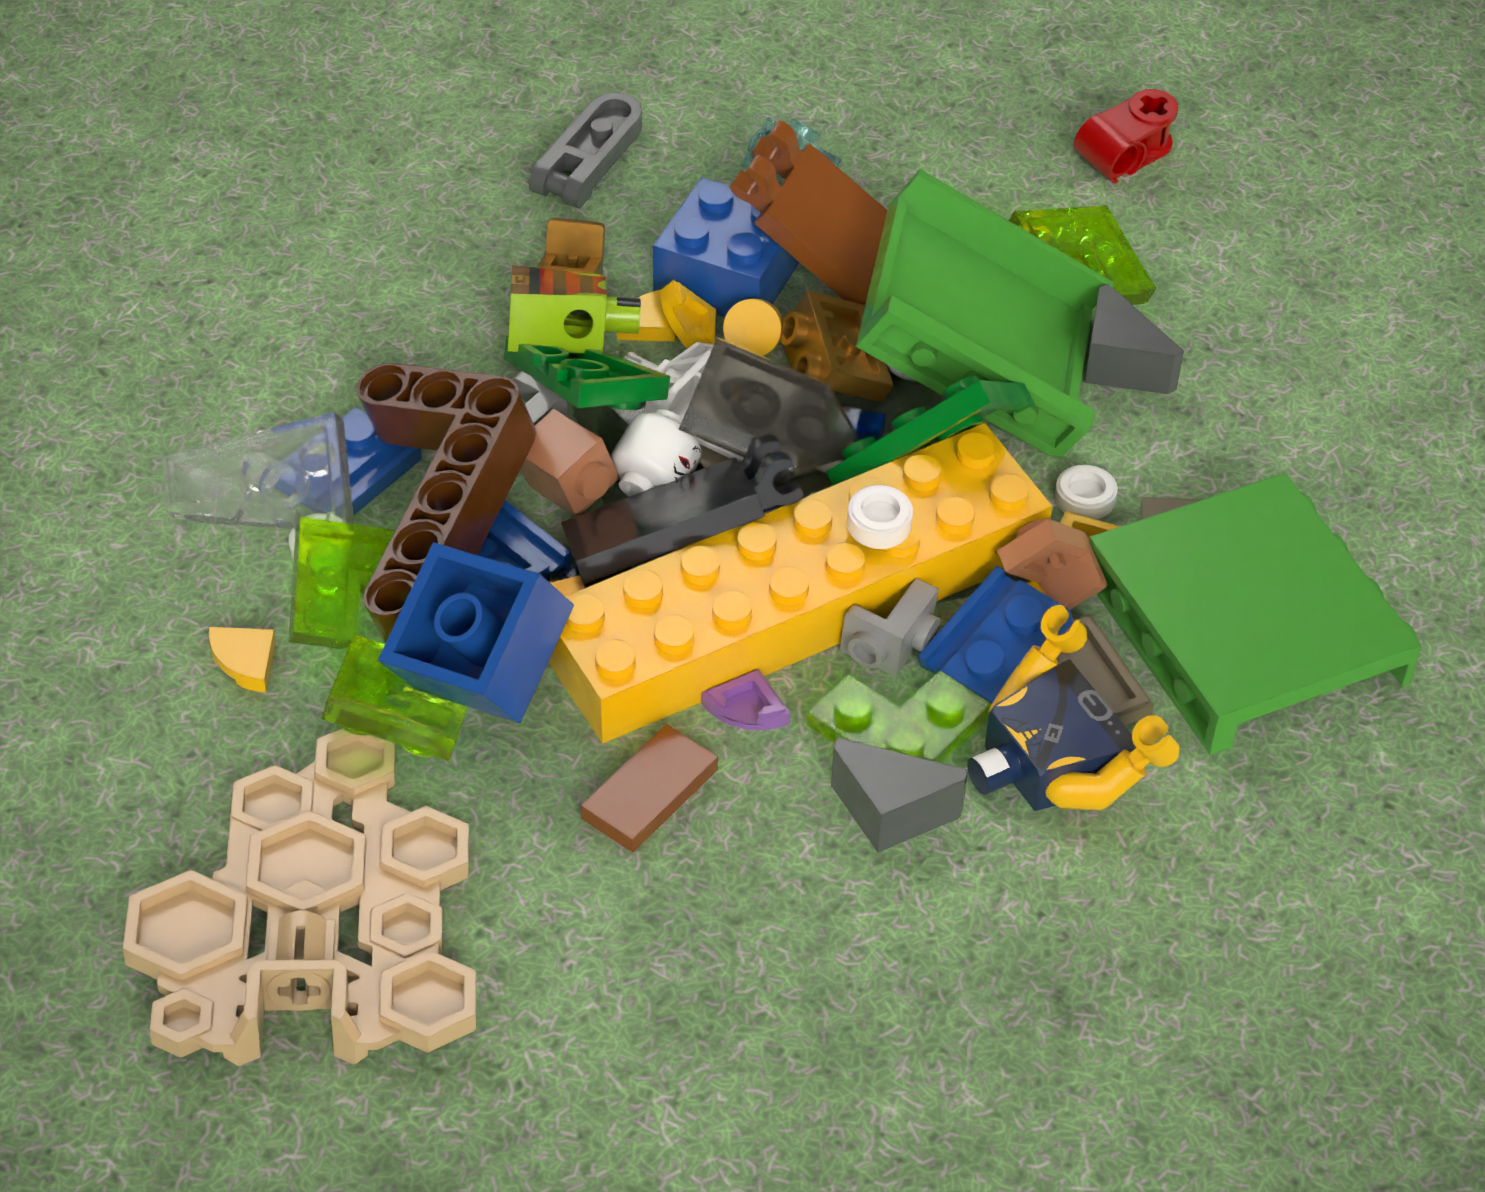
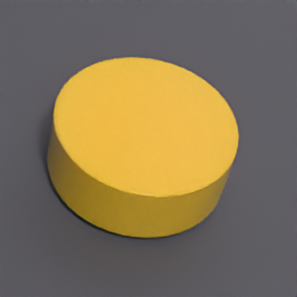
(753, 326)

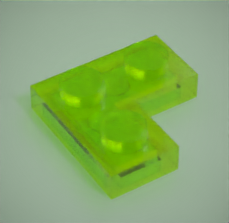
(1094, 240)
(329, 574)
(378, 704)
(925, 726)

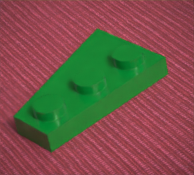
(590, 377)
(963, 409)

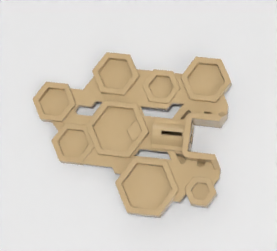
(303, 873)

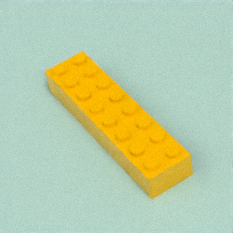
(784, 584)

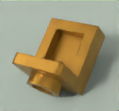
(574, 246)

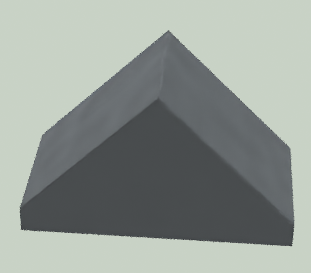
(1130, 348)
(895, 792)

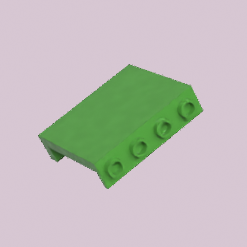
(982, 299)
(1248, 606)

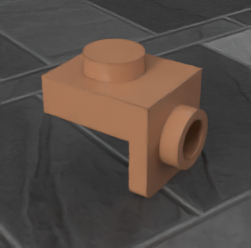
(1055, 559)

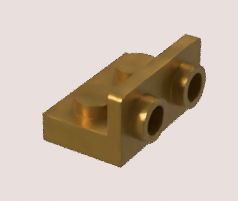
(822, 344)

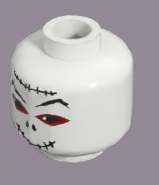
(654, 452)

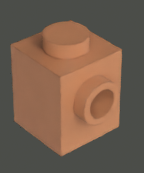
(568, 464)

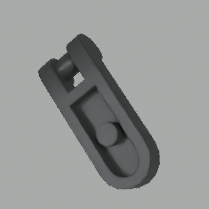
(588, 148)

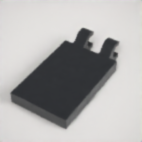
(681, 511)

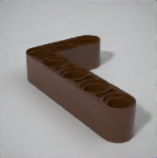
(480, 444)

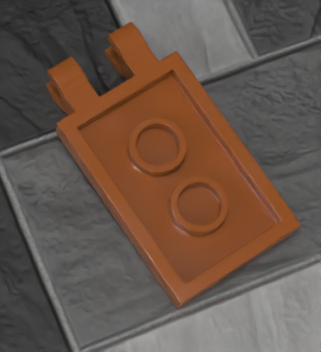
(813, 211)

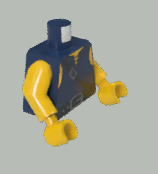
(1059, 735)

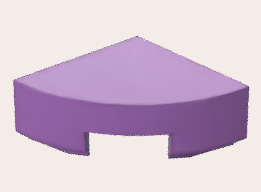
(747, 701)

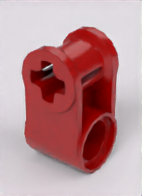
(1128, 134)

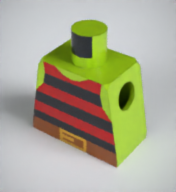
(543, 307)

